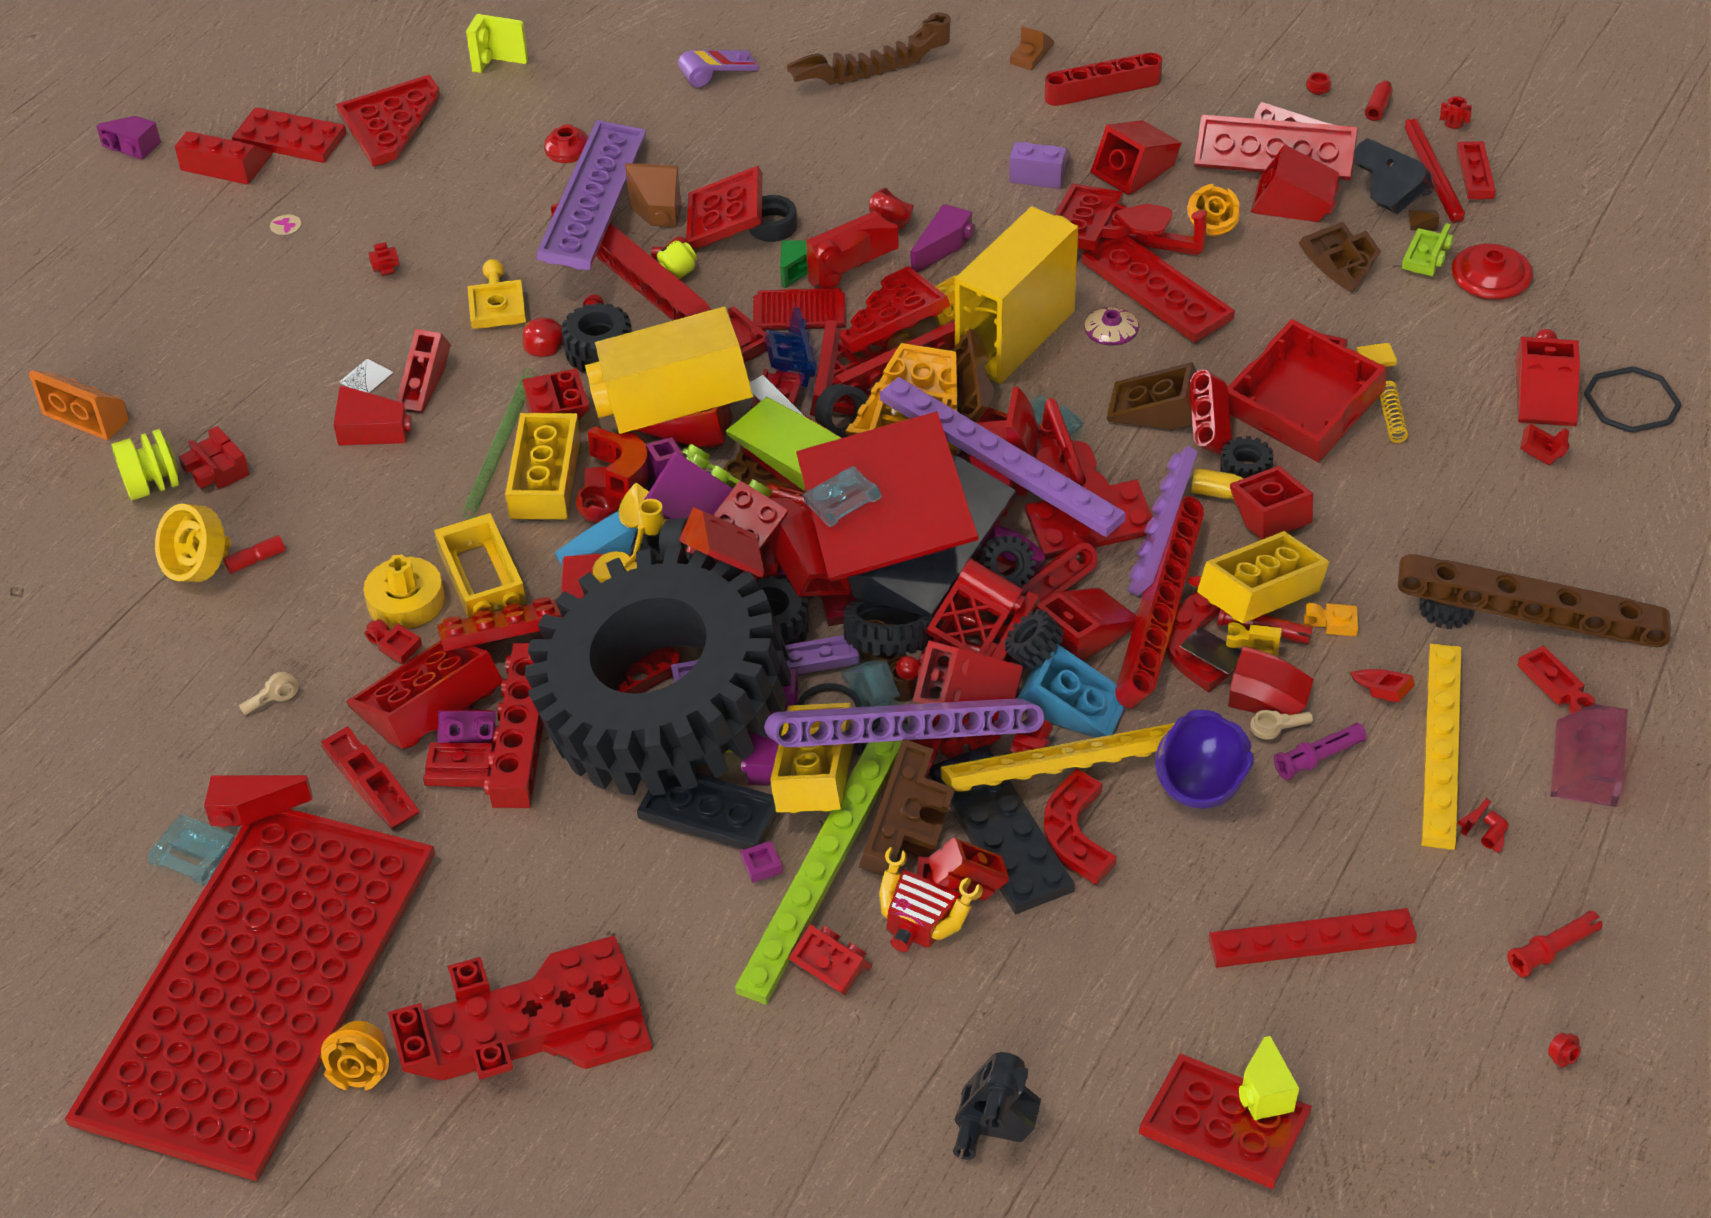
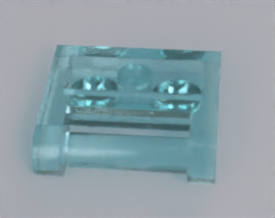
(841, 495)
(195, 840)

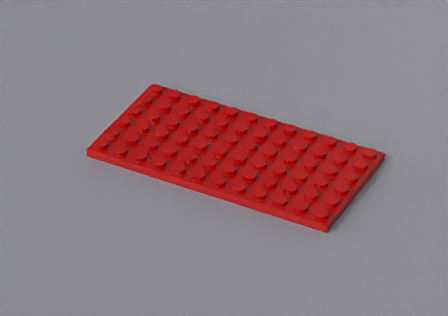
(252, 992)

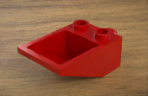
(1547, 379)
(722, 541)
(1088, 619)
(965, 679)

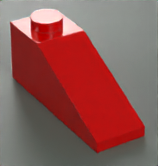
(423, 369)
(248, 798)

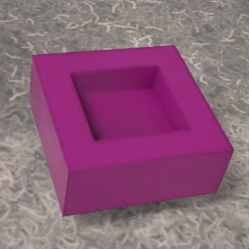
(761, 861)

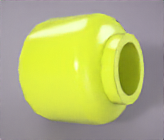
(677, 258)

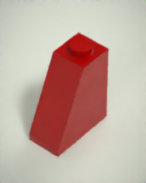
(369, 419)

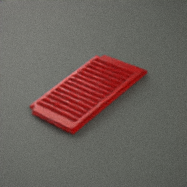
(775, 307)

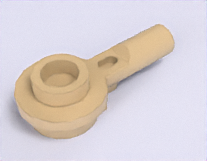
(280, 687)
(1268, 723)

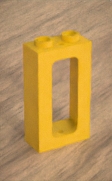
(469, 535)

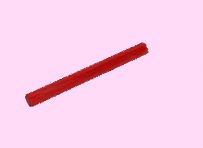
(1431, 163)

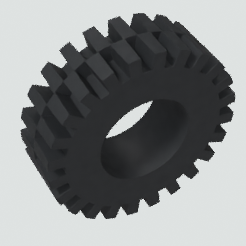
(681, 724)

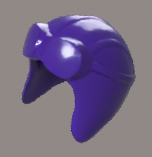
(1203, 759)

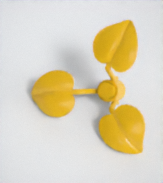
(633, 513)

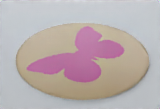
(285, 224)

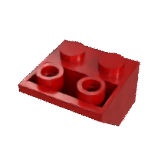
(556, 393)

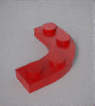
(1190, 615)
(1063, 830)

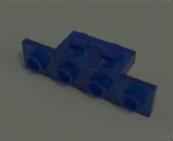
(792, 349)

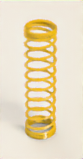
(1394, 429)

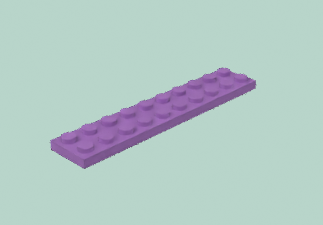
(591, 196)

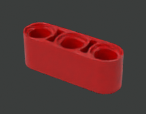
(1210, 411)

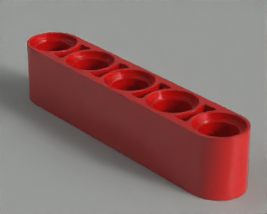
(1103, 79)

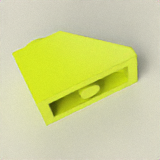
(1268, 1083)

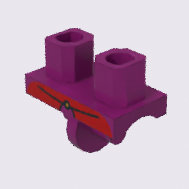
(465, 726)

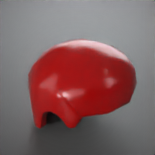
(542, 337)
(596, 504)

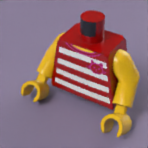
(920, 908)

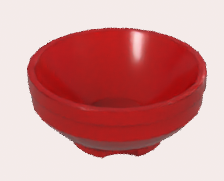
(565, 148)

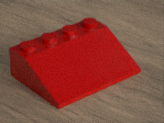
(408, 699)

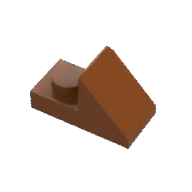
(1031, 49)

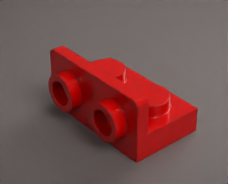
(828, 959)

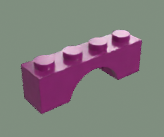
(761, 761)

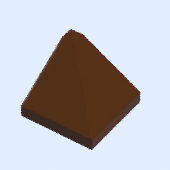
(1424, 219)

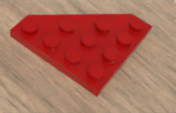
(389, 117)
(897, 305)

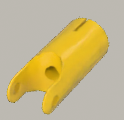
(1213, 483)

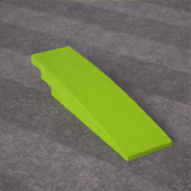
(776, 434)

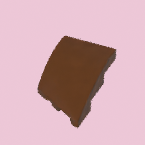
(1341, 254)

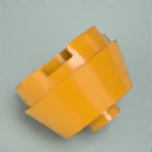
(1221, 209)
(355, 1055)

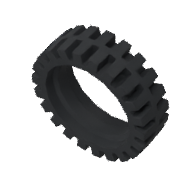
(904, 635)

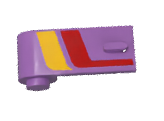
(700, 64)

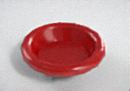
(1492, 271)

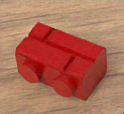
(964, 860)

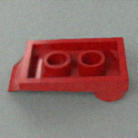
(848, 247)

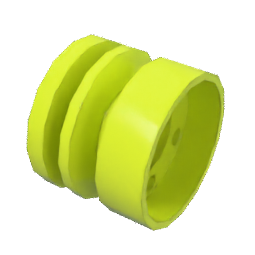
(145, 464)

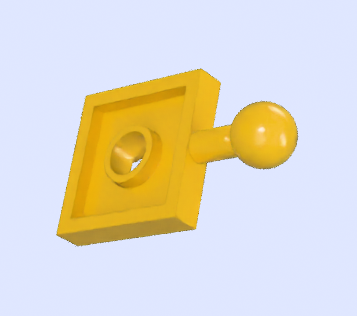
(508, 293)

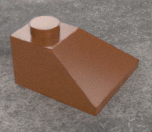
(654, 193)

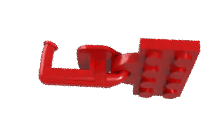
(1101, 215)
(1057, 530)

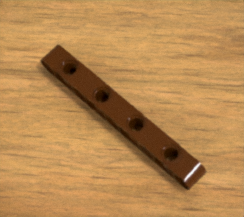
(1534, 600)

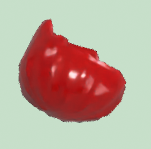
(891, 207)

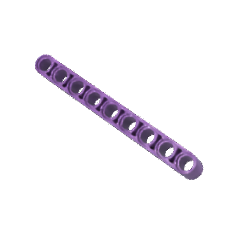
(891, 722)

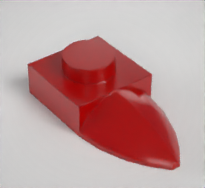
(1384, 683)

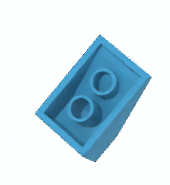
(1073, 694)

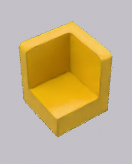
(1379, 353)

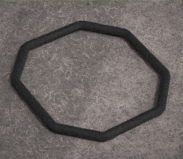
(1622, 426)

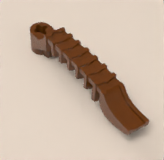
(932, 34)

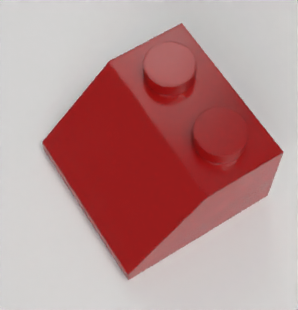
(1273, 502)

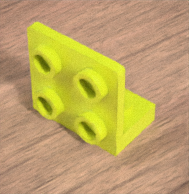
(495, 39)

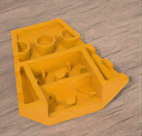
(923, 367)

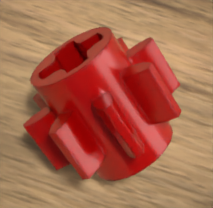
(1455, 112)
(383, 258)

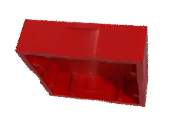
(1305, 390)

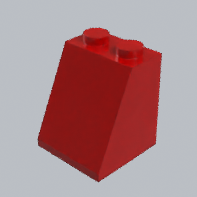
(1134, 155)
(1296, 187)

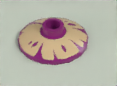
(1111, 326)

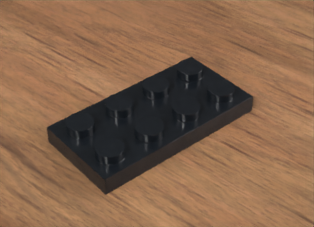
(712, 811)

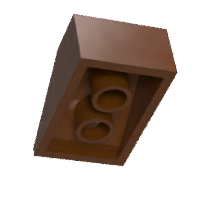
(1154, 399)

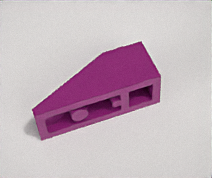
(942, 237)

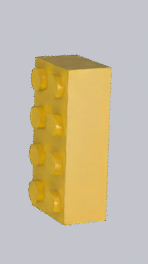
(543, 466)
(1262, 577)
(811, 775)

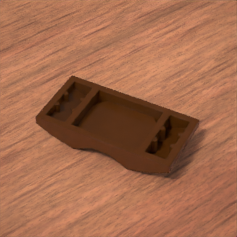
(973, 385)

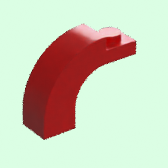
(627, 459)

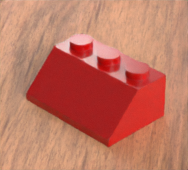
(220, 157)

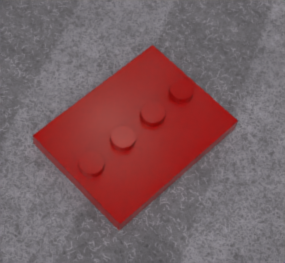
(1204, 1117)

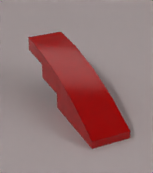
(369, 778)

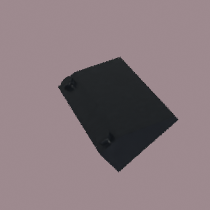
(925, 581)

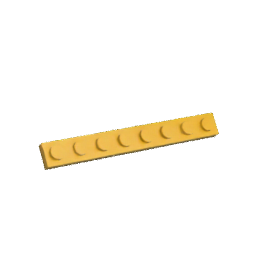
(1441, 747)
(1054, 758)

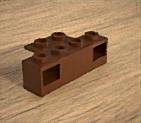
(909, 811)

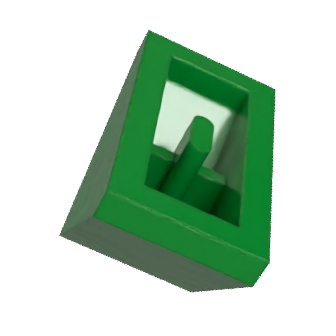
(793, 261)

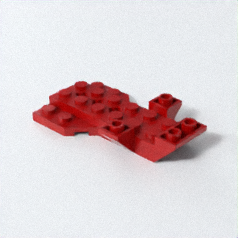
(496, 1026)

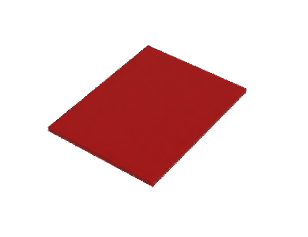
(919, 504)

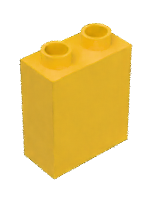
(1019, 289)
(668, 371)

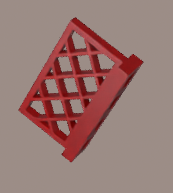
(828, 363)

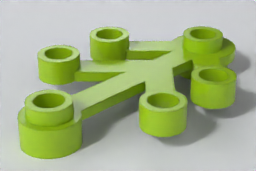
(701, 458)

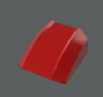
(1268, 684)

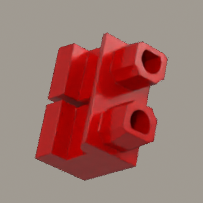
(217, 460)

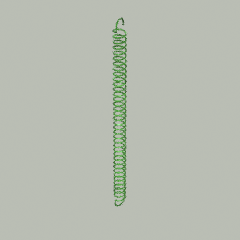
(489, 454)

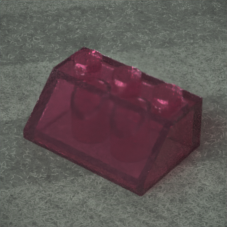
(1590, 755)

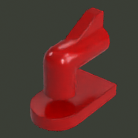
(1498, 825)

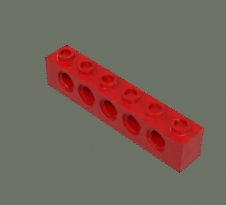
(516, 738)

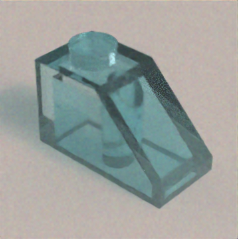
(871, 683)

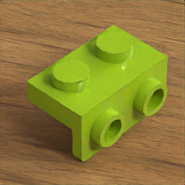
(1427, 251)

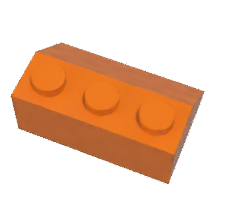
(79, 404)

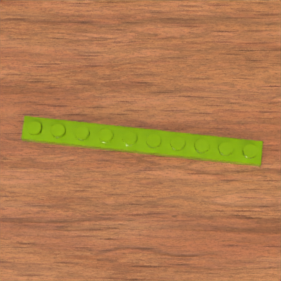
(817, 872)

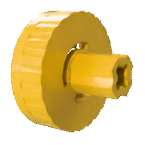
(204, 544)
(401, 579)

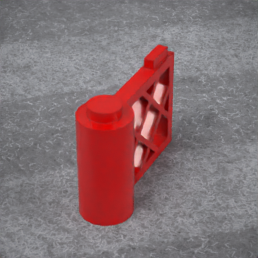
(988, 591)

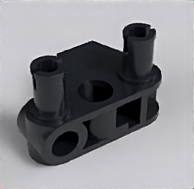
(1393, 185)
(996, 1104)

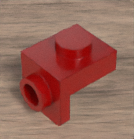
(1544, 445)

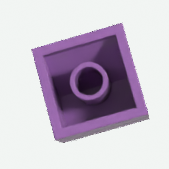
(1038, 164)

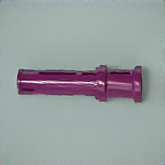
(1308, 755)

